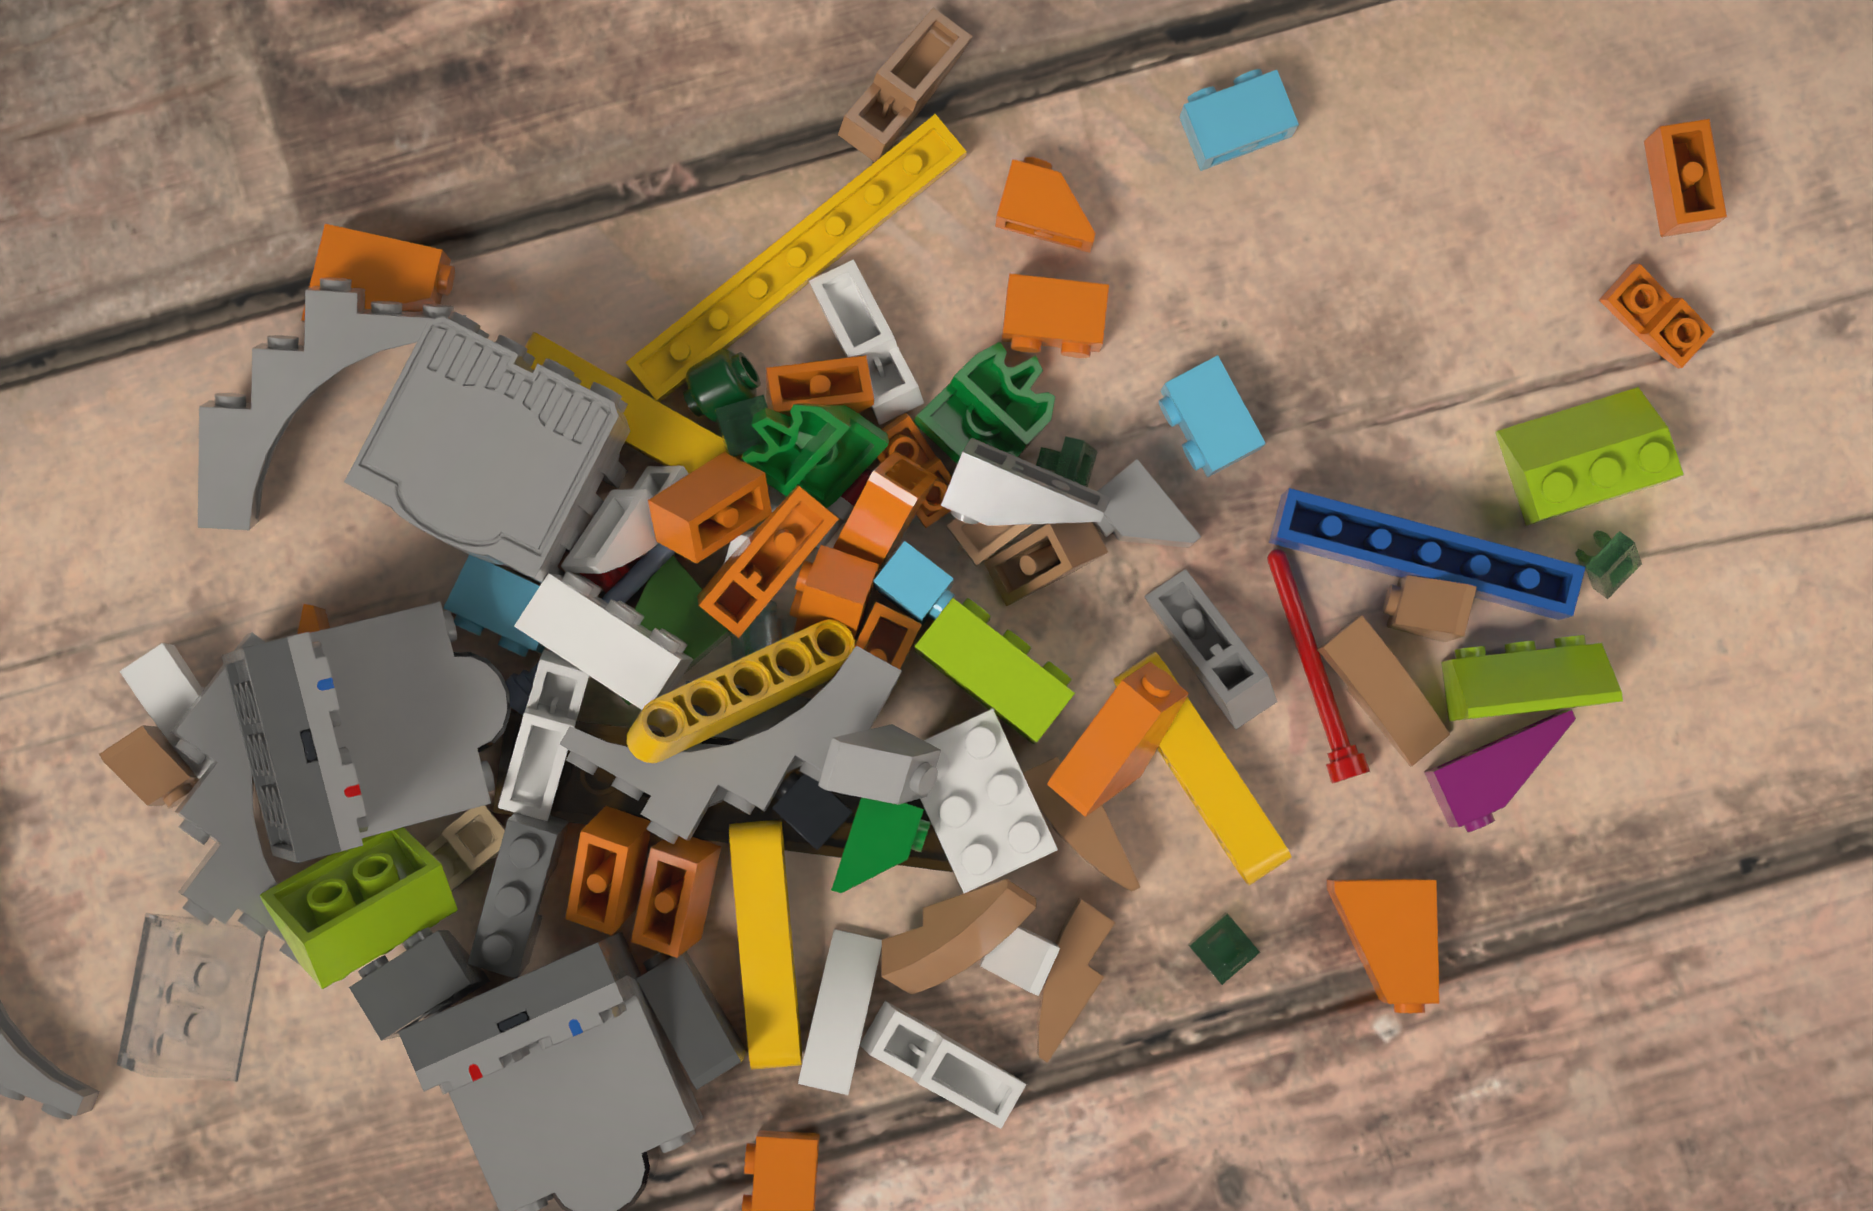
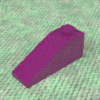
(1491, 775)

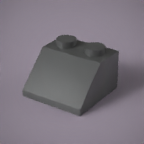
(416, 983)

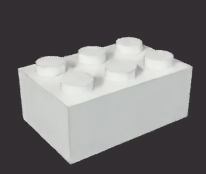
(604, 638)
(983, 804)

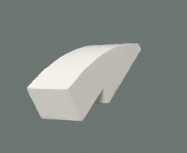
(864, 331)
(621, 525)
(166, 692)
(537, 751)
(840, 1012)
(942, 1065)

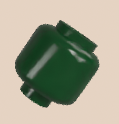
(719, 382)

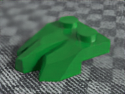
(988, 405)
(815, 448)

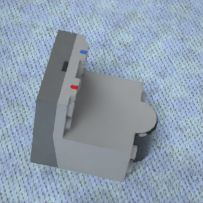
(365, 728)
(561, 1082)

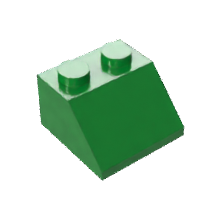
(879, 840)

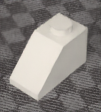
(1022, 959)

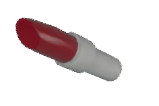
(844, 505)

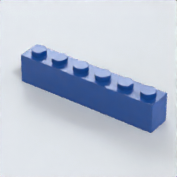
(1421, 550)

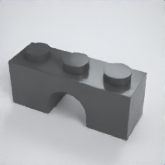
(515, 893)

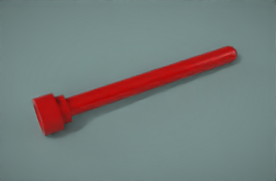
(1344, 758)

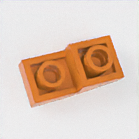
(1655, 316)
(910, 443)

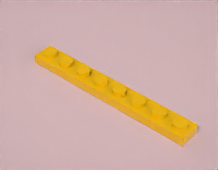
(798, 257)

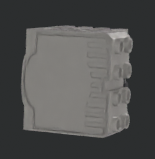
(492, 449)

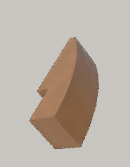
(904, 85)
(1384, 690)
(1088, 836)
(954, 935)
(1070, 978)

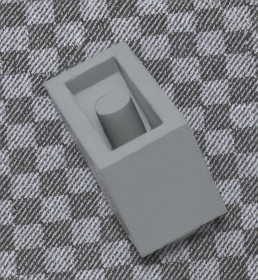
(1143, 511)
(881, 765)

